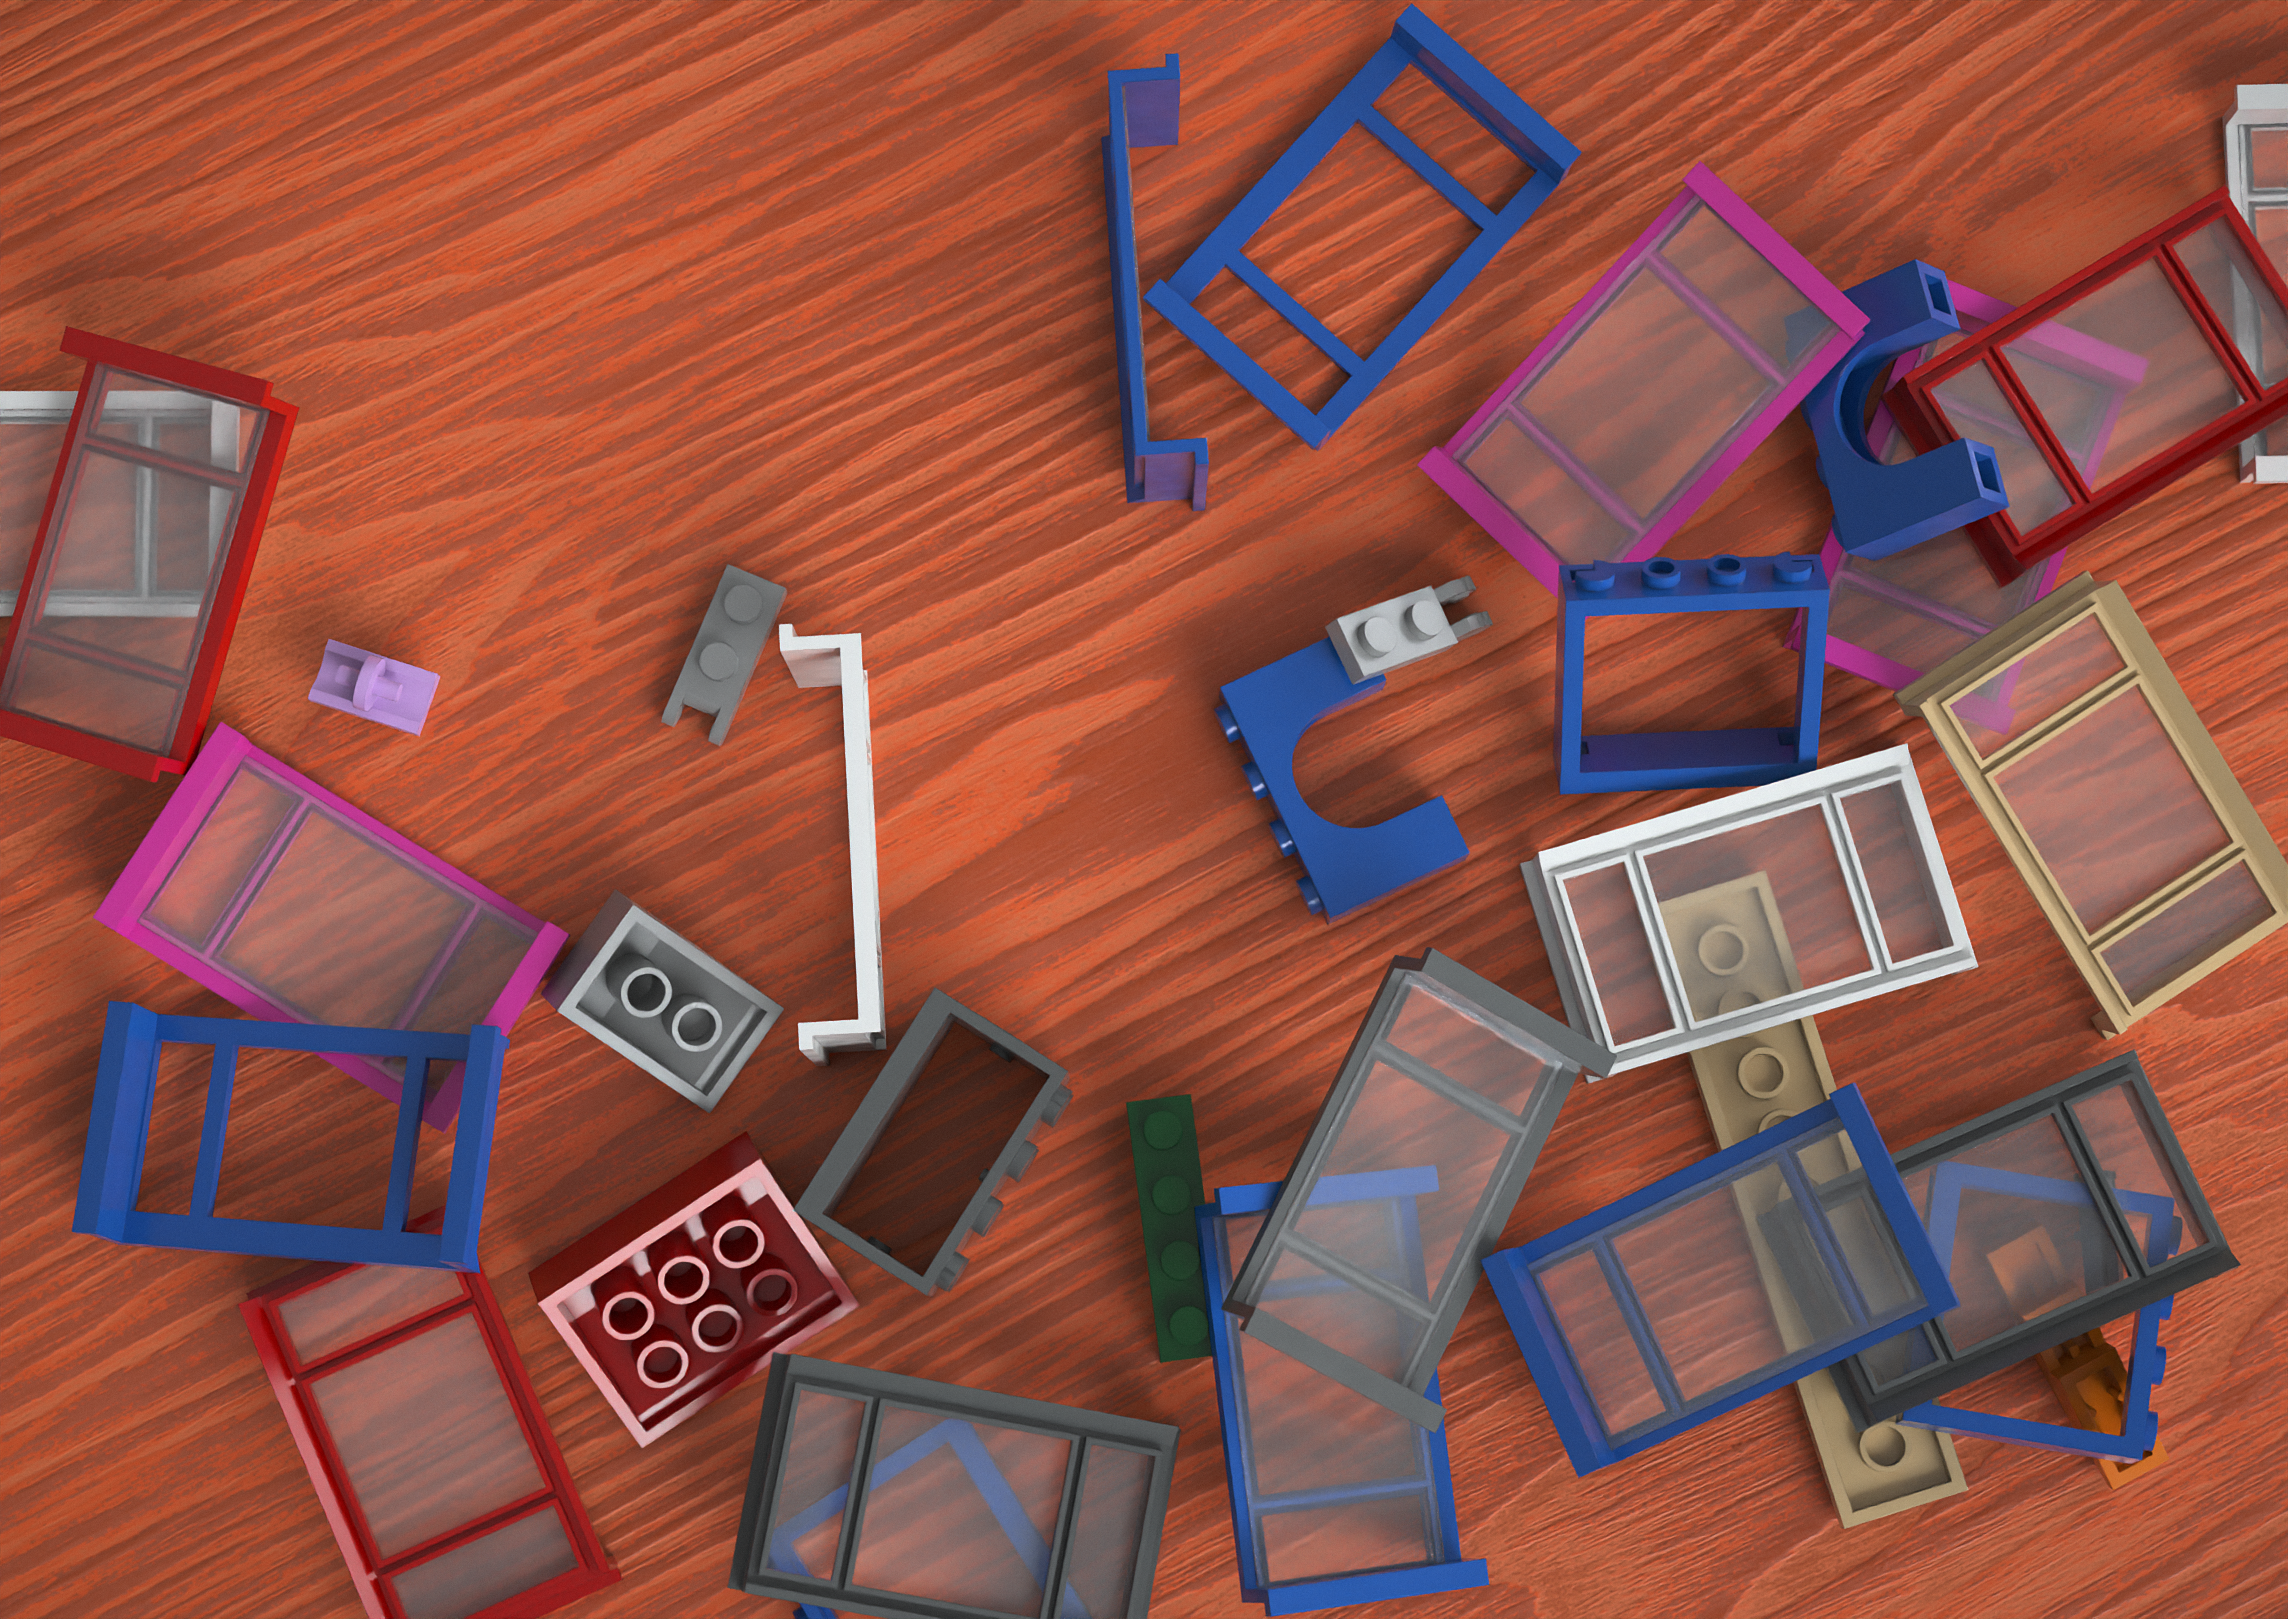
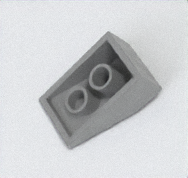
(661, 1001)

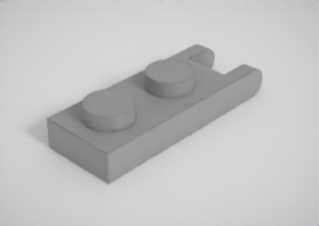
(726, 650)

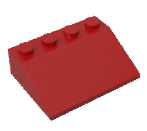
(692, 1290)

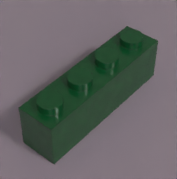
(1167, 1193)

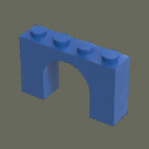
(1905, 503)
(1340, 864)

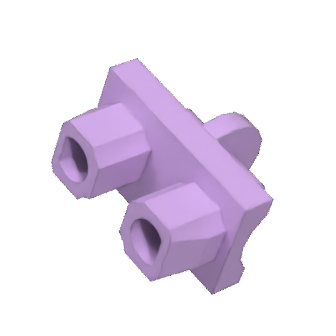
(374, 687)

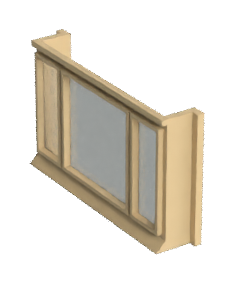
(2106, 796)

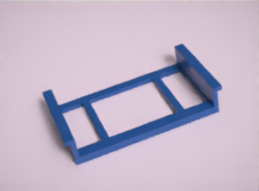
(1481, 95)
(122, 1121)

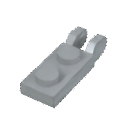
(1403, 630)

